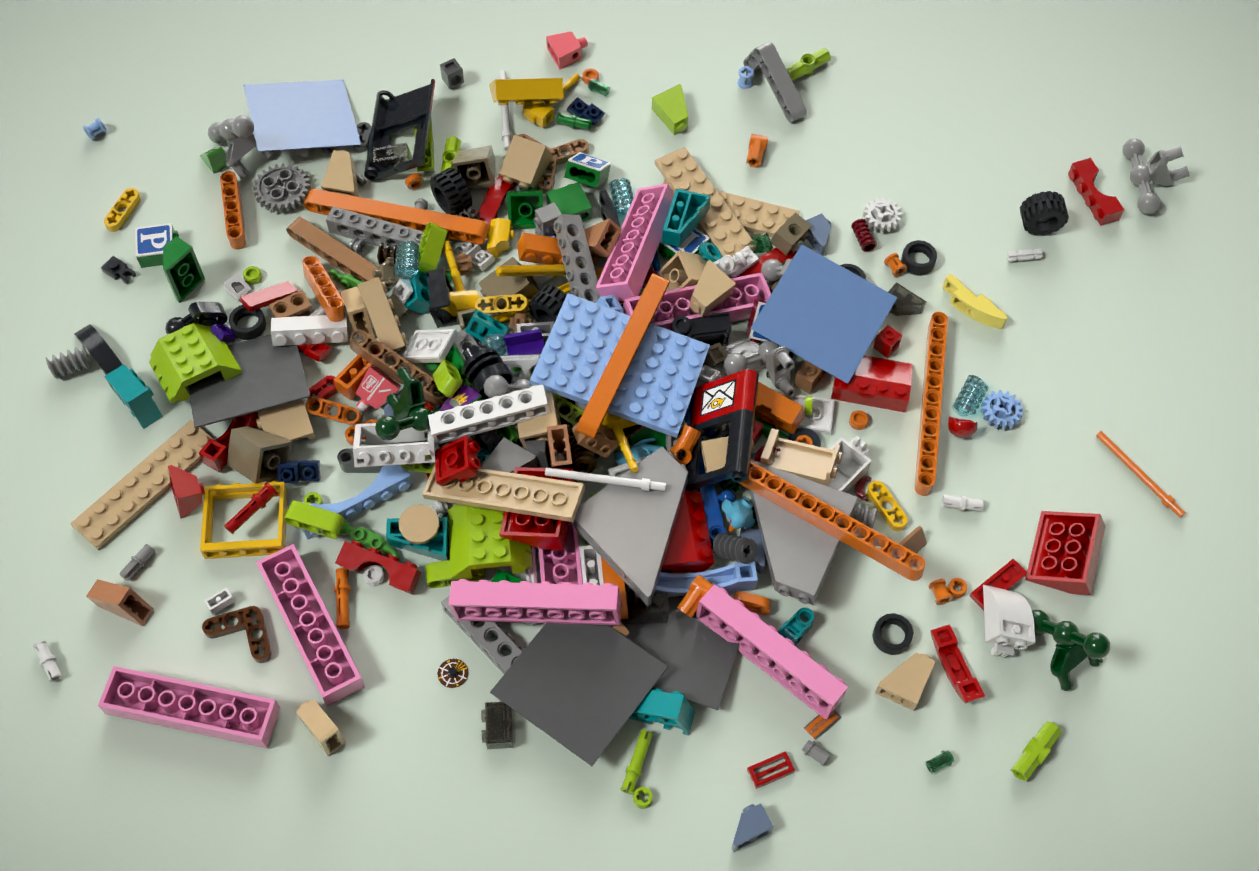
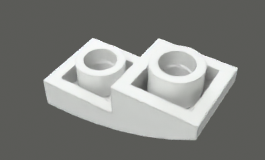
(479, 258)

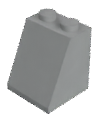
(508, 456)

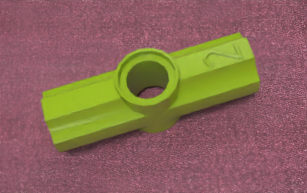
(808, 63)
(452, 145)
(1036, 751)

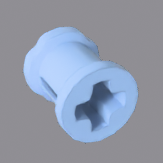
(749, 73)
(94, 128)

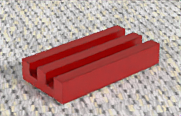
(754, 777)

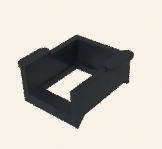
(439, 294)
(712, 329)

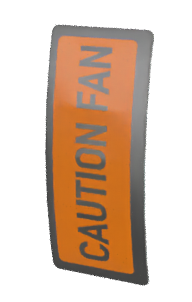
(820, 725)

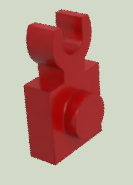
(315, 351)

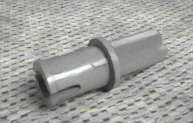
(137, 562)

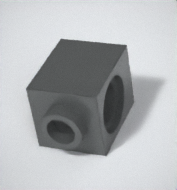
(452, 73)

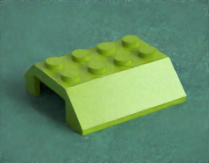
(189, 357)
(478, 545)

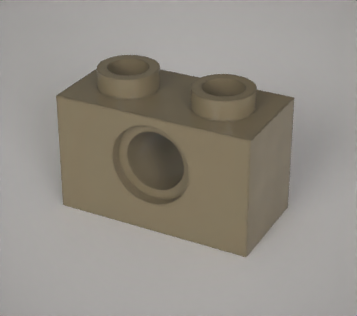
(791, 233)

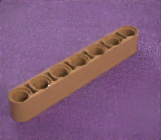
(331, 250)
(386, 354)

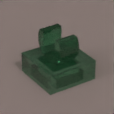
(762, 241)

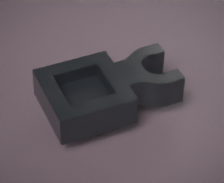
(116, 268)

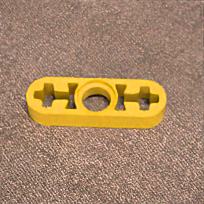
(121, 217)
(515, 308)
(887, 514)

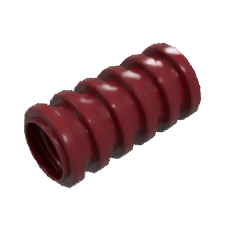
(863, 235)

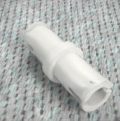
(962, 502)
(47, 661)

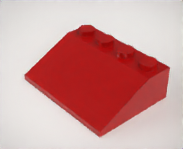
(877, 384)
(535, 530)
(690, 541)
(1066, 551)

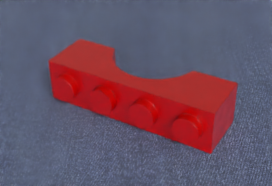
(1104, 208)
(215, 451)
(357, 558)

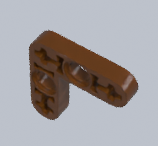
(244, 622)

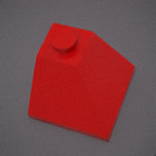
(186, 490)

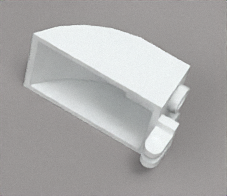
(852, 465)
(1007, 621)

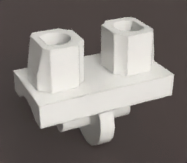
(744, 260)
(726, 264)

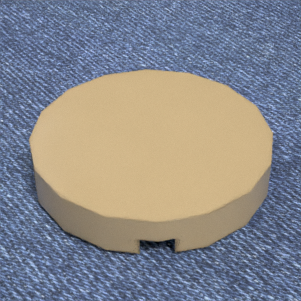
(419, 524)

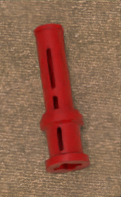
(257, 502)

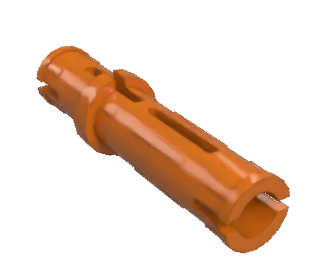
(342, 604)

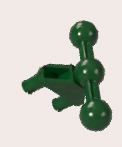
(407, 409)
(1070, 647)

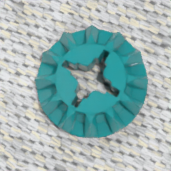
(709, 252)

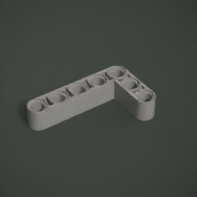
(768, 59)

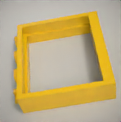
(240, 548)

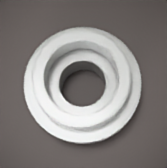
(440, 507)

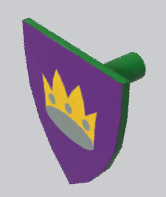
(462, 397)

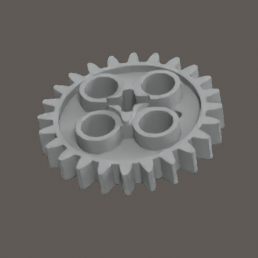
(281, 188)

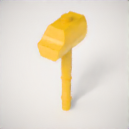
(543, 113)
(499, 236)
(461, 299)
(617, 425)

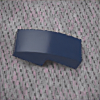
(585, 111)
(297, 471)

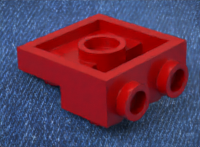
(457, 460)

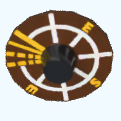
(452, 673)

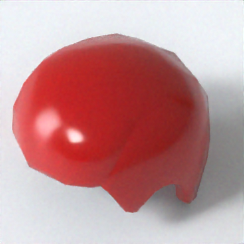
(961, 427)

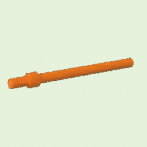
(1167, 500)

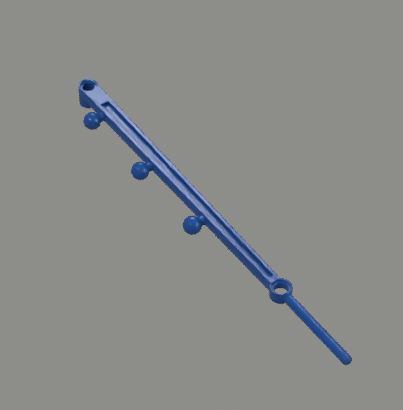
(709, 496)

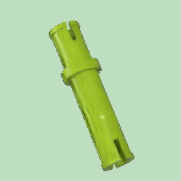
(634, 769)

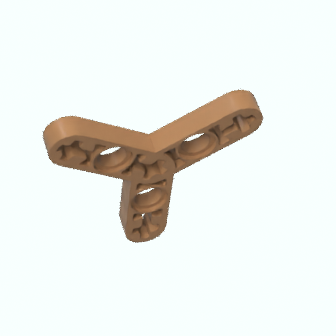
(570, 147)

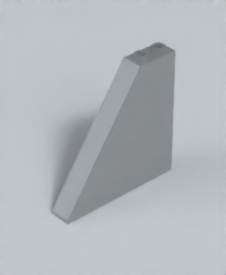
(636, 525)
(795, 549)

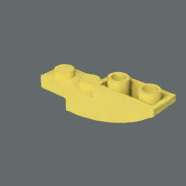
(977, 308)

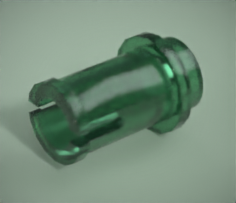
(598, 87)
(939, 761)

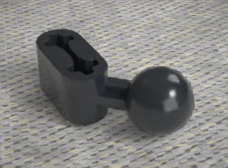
(200, 313)

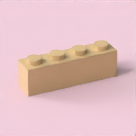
(381, 314)

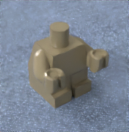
(386, 272)

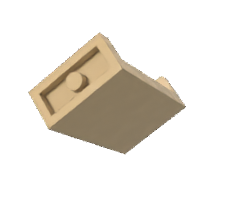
(802, 459)

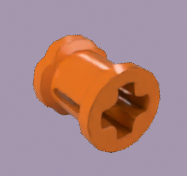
(895, 264)
(940, 591)

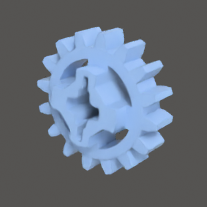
(1002, 409)

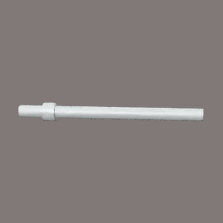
(506, 133)
(644, 484)

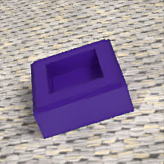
(223, 333)

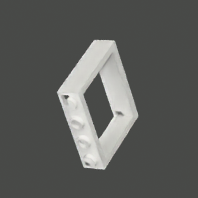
(391, 453)

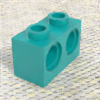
(419, 299)
(484, 325)

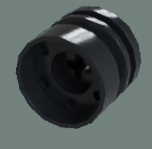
(482, 366)

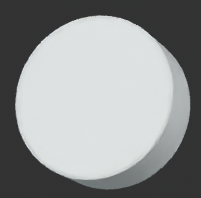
(374, 575)

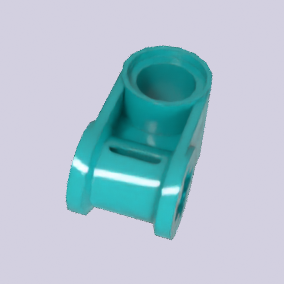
(796, 629)

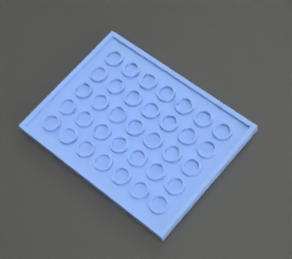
(656, 383)

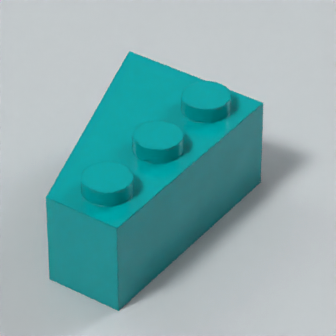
(684, 215)
(134, 395)
(436, 547)
(665, 708)

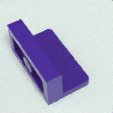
(525, 343)

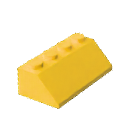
(527, 90)

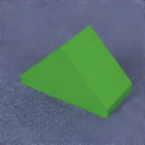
(215, 159)

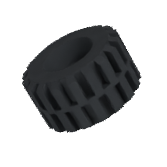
(451, 191)
(1044, 213)
(547, 303)

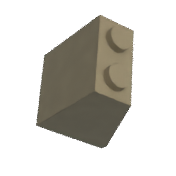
(476, 166)
(496, 286)
(257, 453)

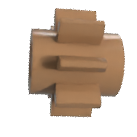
(464, 263)
(519, 318)

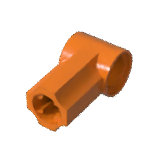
(756, 148)
(685, 443)
(697, 590)

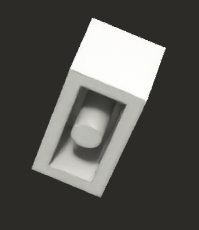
(219, 601)

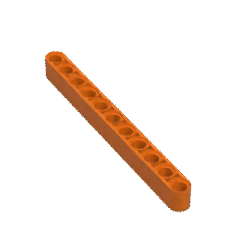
(457, 227)
(622, 356)
(928, 408)
(832, 524)

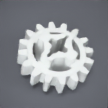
(882, 214)

